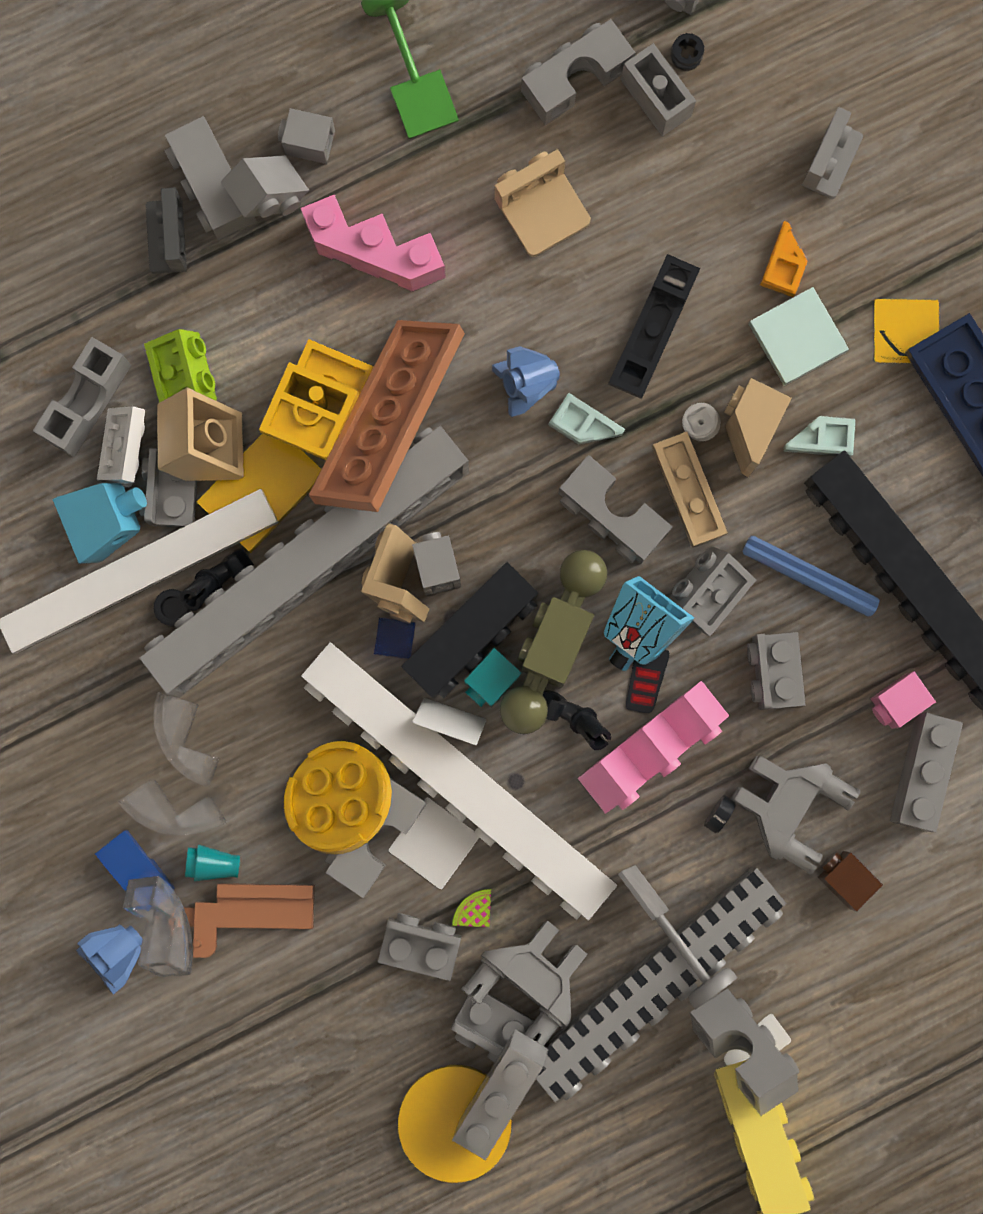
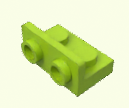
(178, 363)

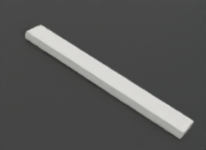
(137, 571)

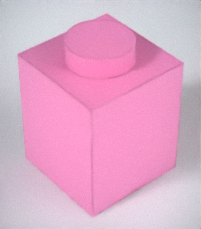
(901, 701)

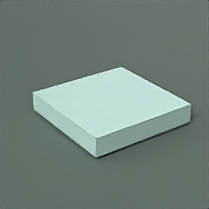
(798, 336)

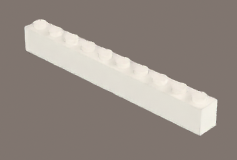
(459, 781)

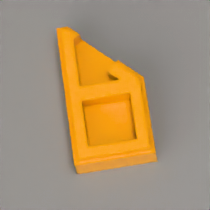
(785, 264)

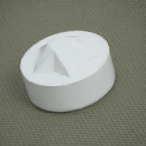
(701, 421)

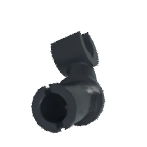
(210, 580)
(581, 719)

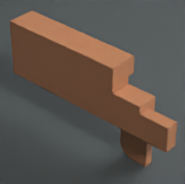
(250, 907)

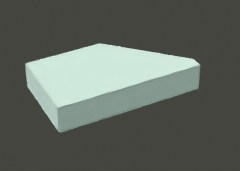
(583, 422)
(824, 437)

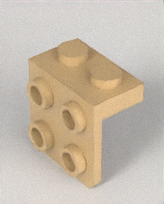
(541, 203)
(387, 573)

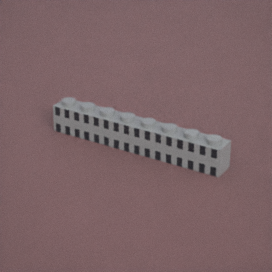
(657, 982)

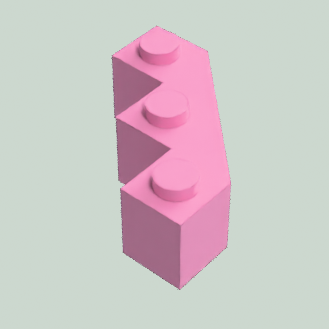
(371, 246)
(654, 748)

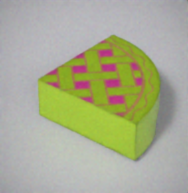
(474, 910)

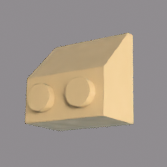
(753, 421)
(199, 438)

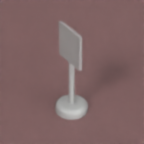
(655, 909)

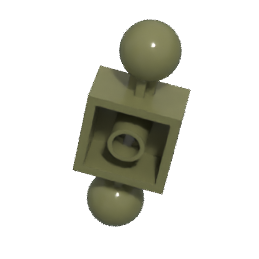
(557, 642)

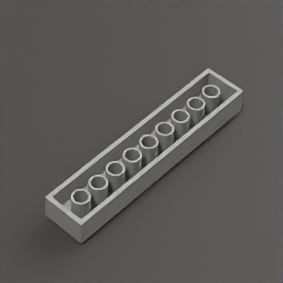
(299, 568)

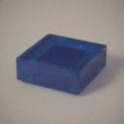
(394, 638)

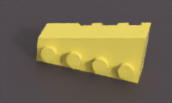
(765, 1150)

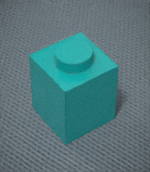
(491, 679)

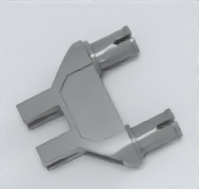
(787, 804)
(534, 977)

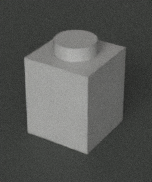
(307, 135)

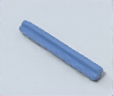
(810, 576)

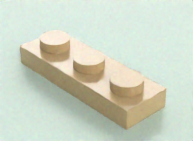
(689, 489)

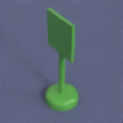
(423, 100)

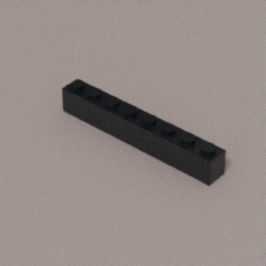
(902, 568)

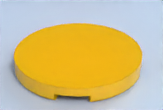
(338, 797)
(431, 1118)

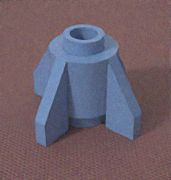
(526, 378)
(112, 954)

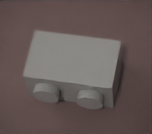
(657, 89)
(265, 186)
(436, 563)

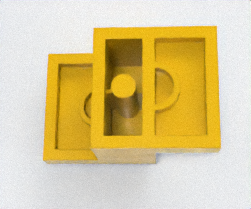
(315, 399)

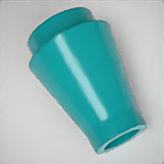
(209, 864)

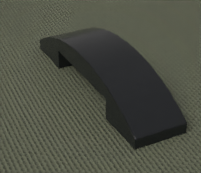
(654, 326)

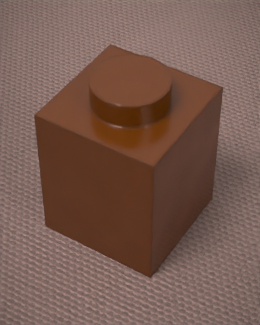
(849, 879)

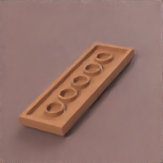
(387, 415)

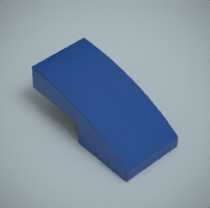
(128, 861)

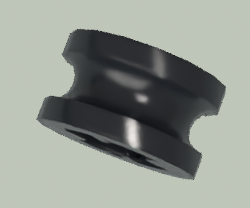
(685, 40)

